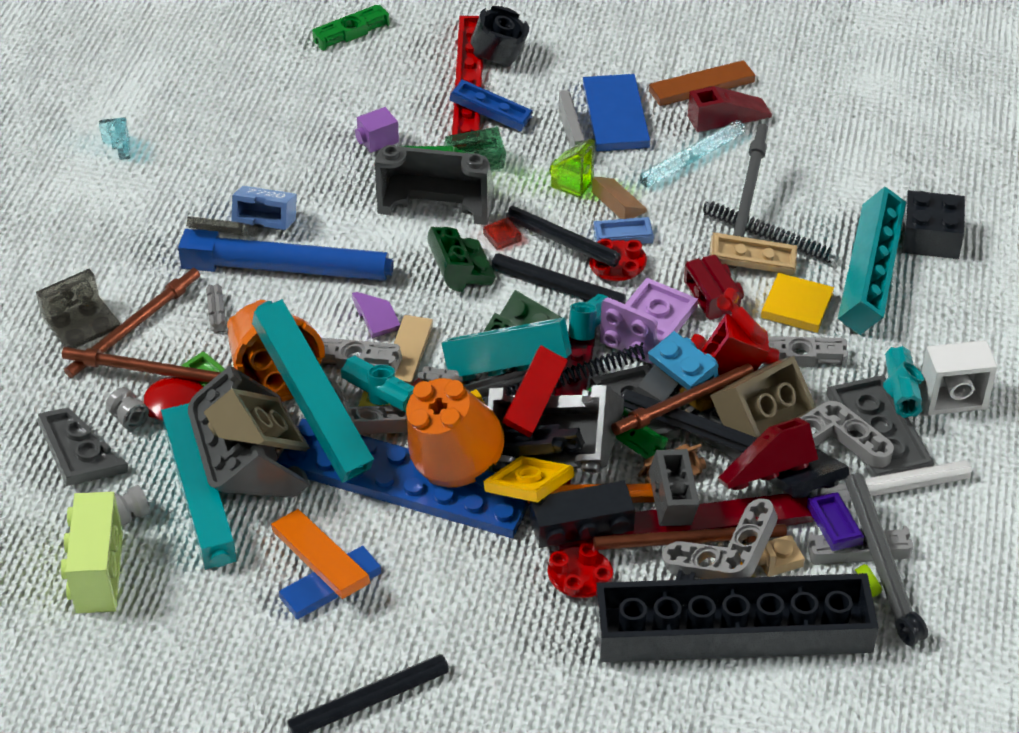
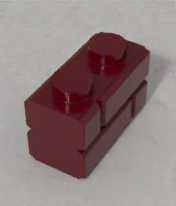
(709, 280)

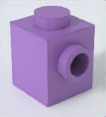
(377, 129)

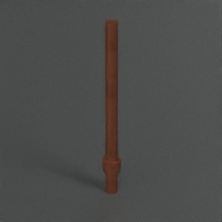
(172, 290)
(95, 357)
(641, 417)
(666, 538)

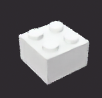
(957, 377)

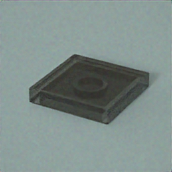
(222, 226)

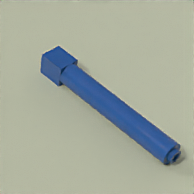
(206, 251)

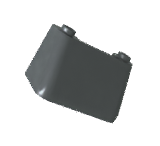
(433, 176)
(590, 412)
(234, 464)

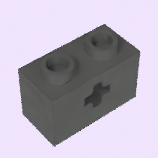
(673, 487)

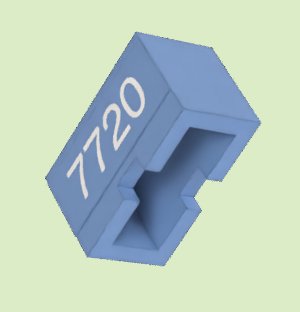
(264, 207)

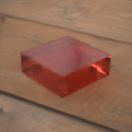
(502, 233)

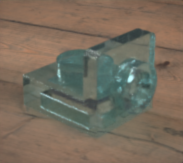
(117, 133)

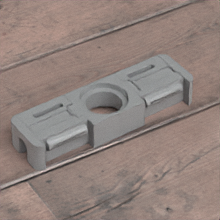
(818, 350)
(372, 352)
(821, 552)

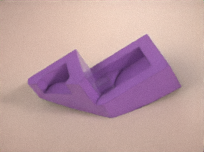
(376, 313)

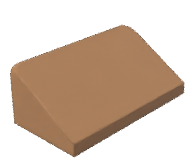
(617, 198)

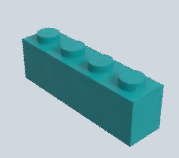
(504, 348)

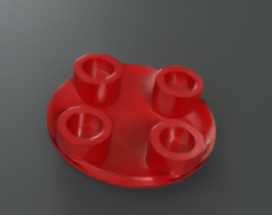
(631, 264)
(169, 393)
(578, 570)

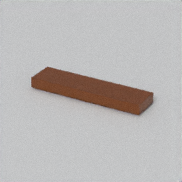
(723, 76)

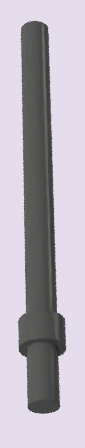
(757, 152)

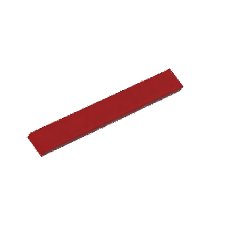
(468, 69)

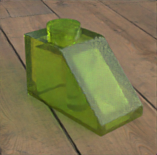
(574, 169)

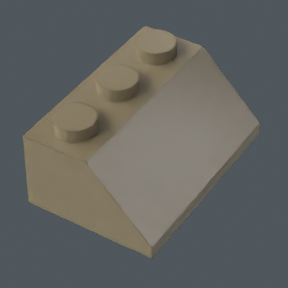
(764, 398)
(254, 420)

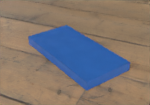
(616, 112)

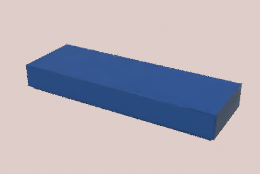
(491, 105)
(312, 592)

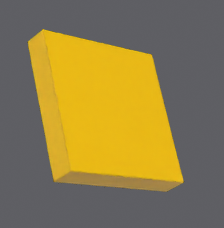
(797, 302)
(529, 479)

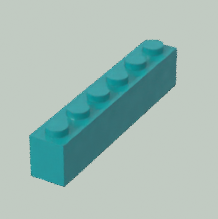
(872, 261)

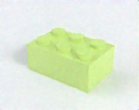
(93, 552)

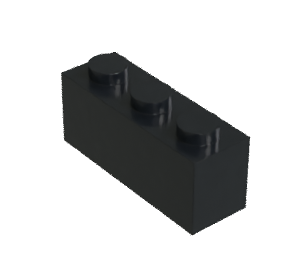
(582, 514)

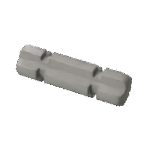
(216, 308)
(432, 373)

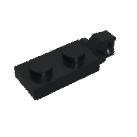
(543, 441)

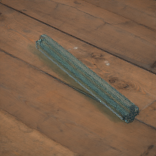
(692, 153)

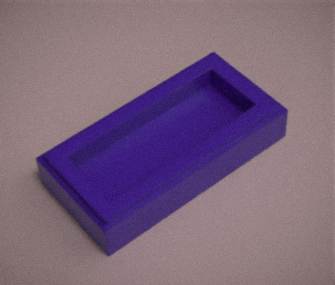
(835, 521)

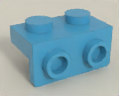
(683, 361)

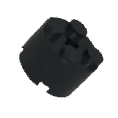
(499, 35)

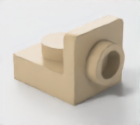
(781, 556)

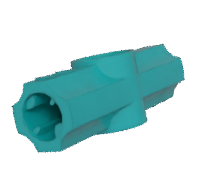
(378, 381)
(903, 382)

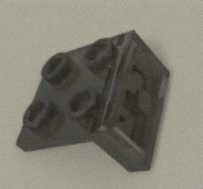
(76, 310)

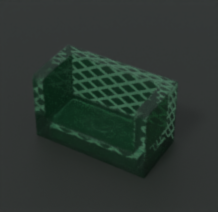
(483, 142)

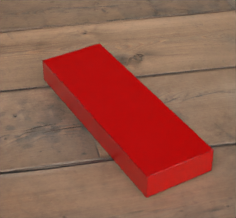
(534, 391)

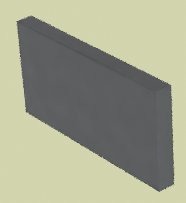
(877, 408)

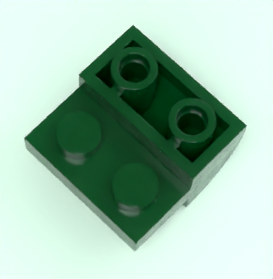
(459, 258)
(520, 311)

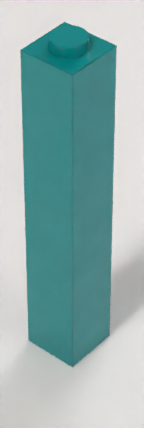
(312, 390)
(201, 499)

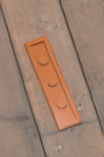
(320, 553)

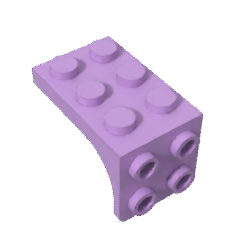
(646, 317)

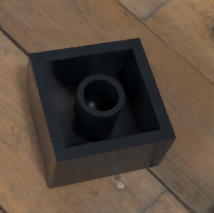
(933, 224)

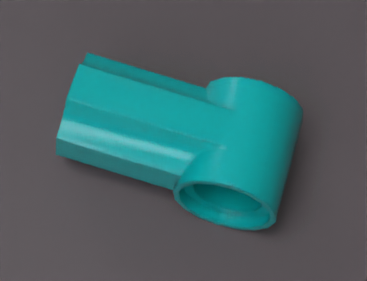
(585, 318)

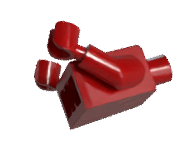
(736, 338)

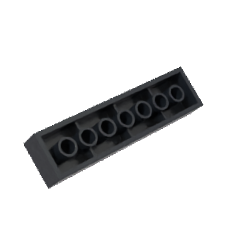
(735, 617)

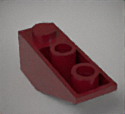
(718, 107)
(775, 450)

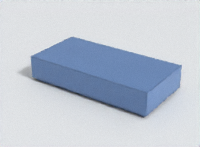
(624, 229)

